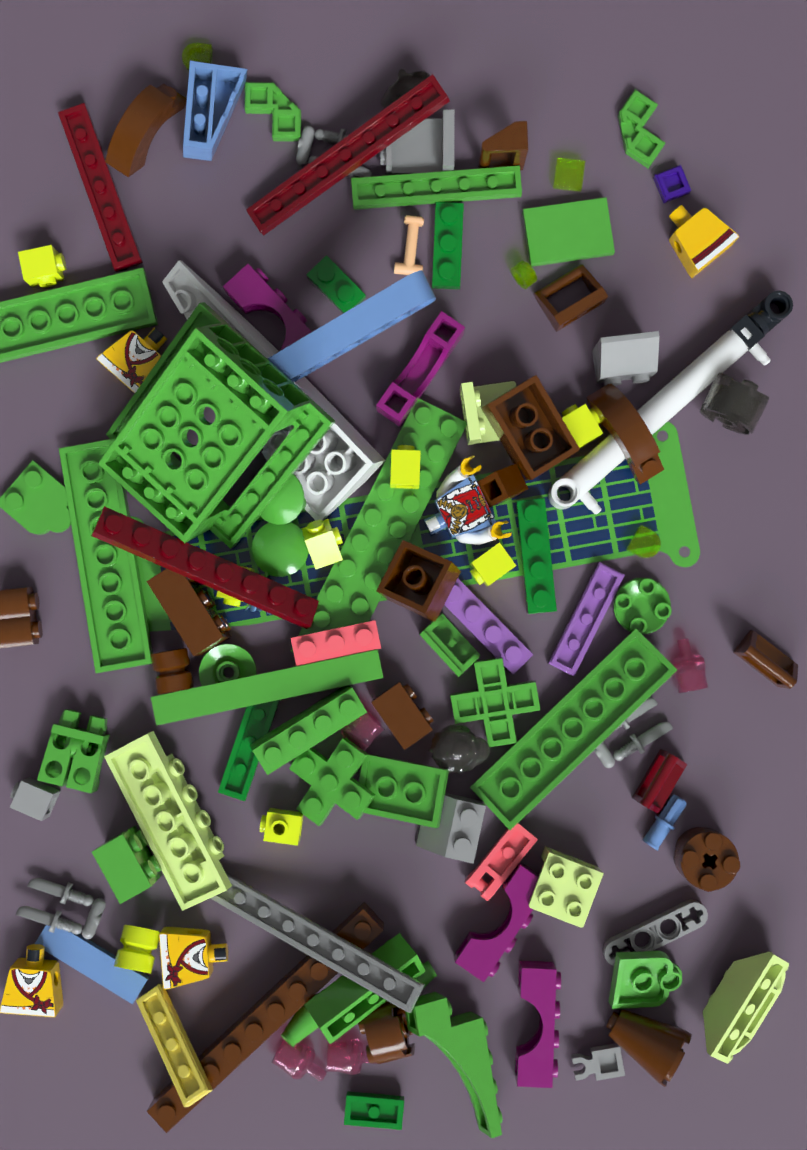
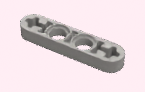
(652, 927)

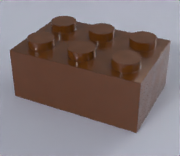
(530, 428)
(190, 611)

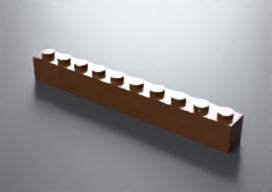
(265, 1017)

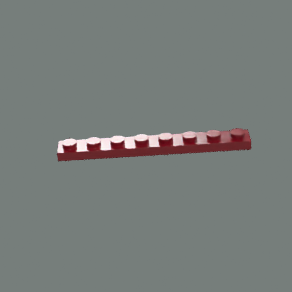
(348, 154)
(204, 567)

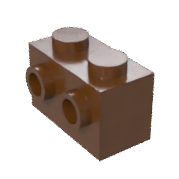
(402, 714)

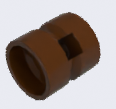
(172, 671)

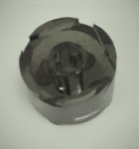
(734, 404)

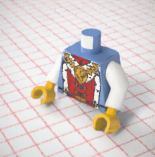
(464, 509)

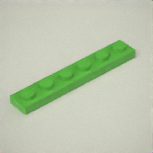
(436, 187)

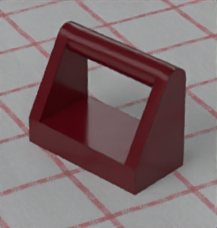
(659, 781)

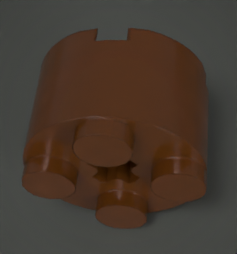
(722, 861)
(386, 1034)

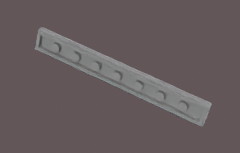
(321, 944)

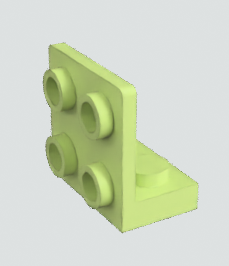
(472, 399)
(565, 887)

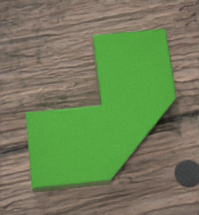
(268, 99)
(638, 141)

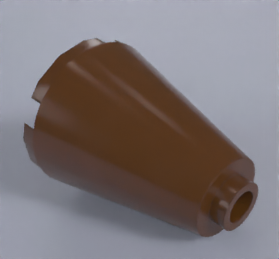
(650, 1043)

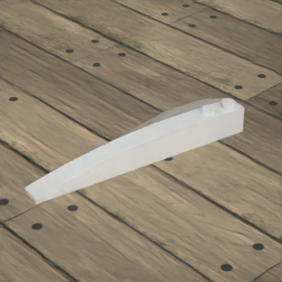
(340, 458)

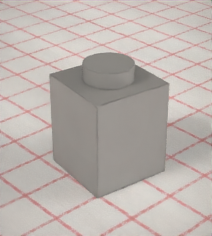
(34, 798)

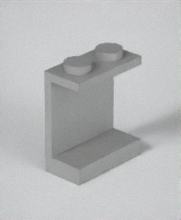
(423, 148)

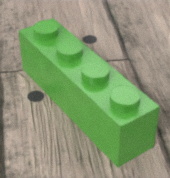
(307, 728)
(348, 1003)

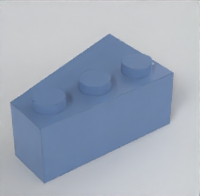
(209, 106)

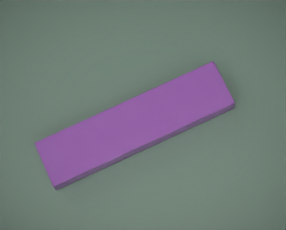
(586, 619)

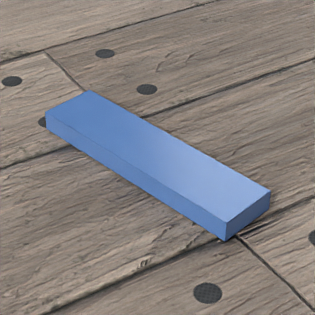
(93, 962)

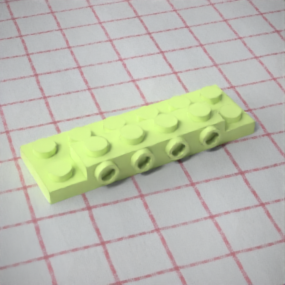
(170, 819)

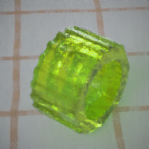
(524, 274)

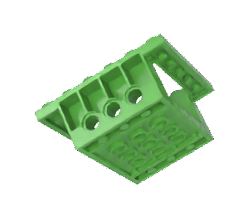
(251, 400)

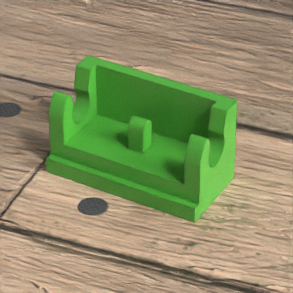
(450, 645)

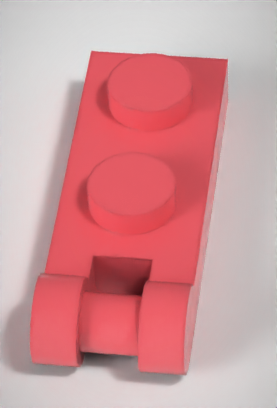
(501, 860)

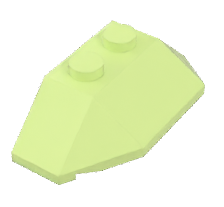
(742, 1003)

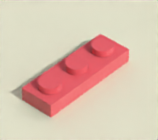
(335, 643)

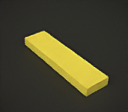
(174, 1045)

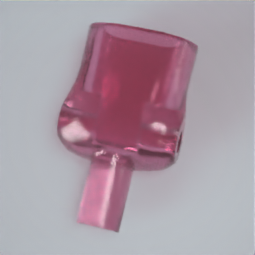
(690, 669)
(362, 730)
(346, 1056)
(298, 1061)

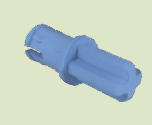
(665, 822)

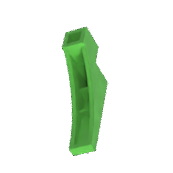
(466, 1047)

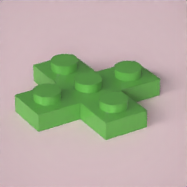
(495, 702)
(332, 782)

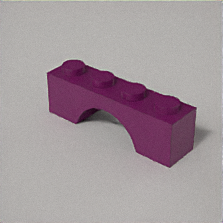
(252, 293)
(421, 369)
(481, 951)
(535, 1059)

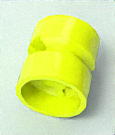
(137, 949)

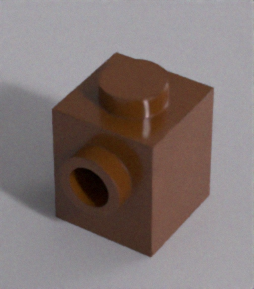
(502, 485)

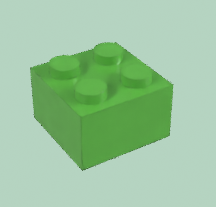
(128, 864)

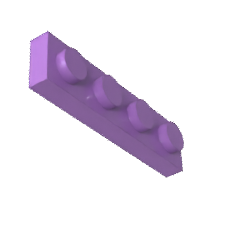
(486, 627)

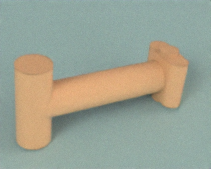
(409, 265)

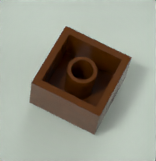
(418, 580)

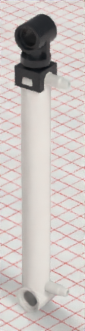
(676, 395)

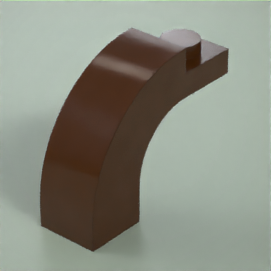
(139, 125)
(628, 430)

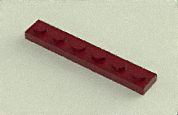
(100, 187)

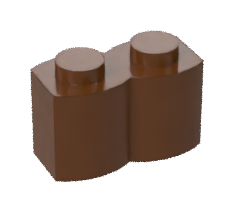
(18, 618)

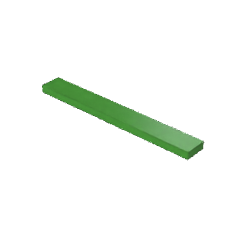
(267, 687)

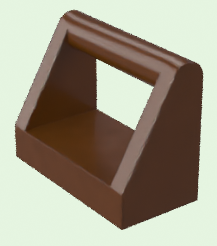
(506, 147)
(577, 310)
(767, 660)

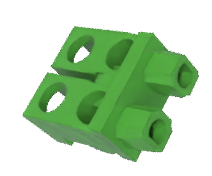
(75, 753)

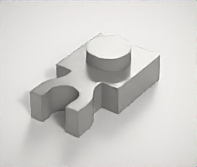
(604, 1062)

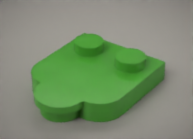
(37, 501)
(643, 979)

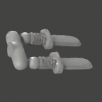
(306, 141)
(637, 742)
(92, 921)

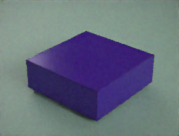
(672, 184)

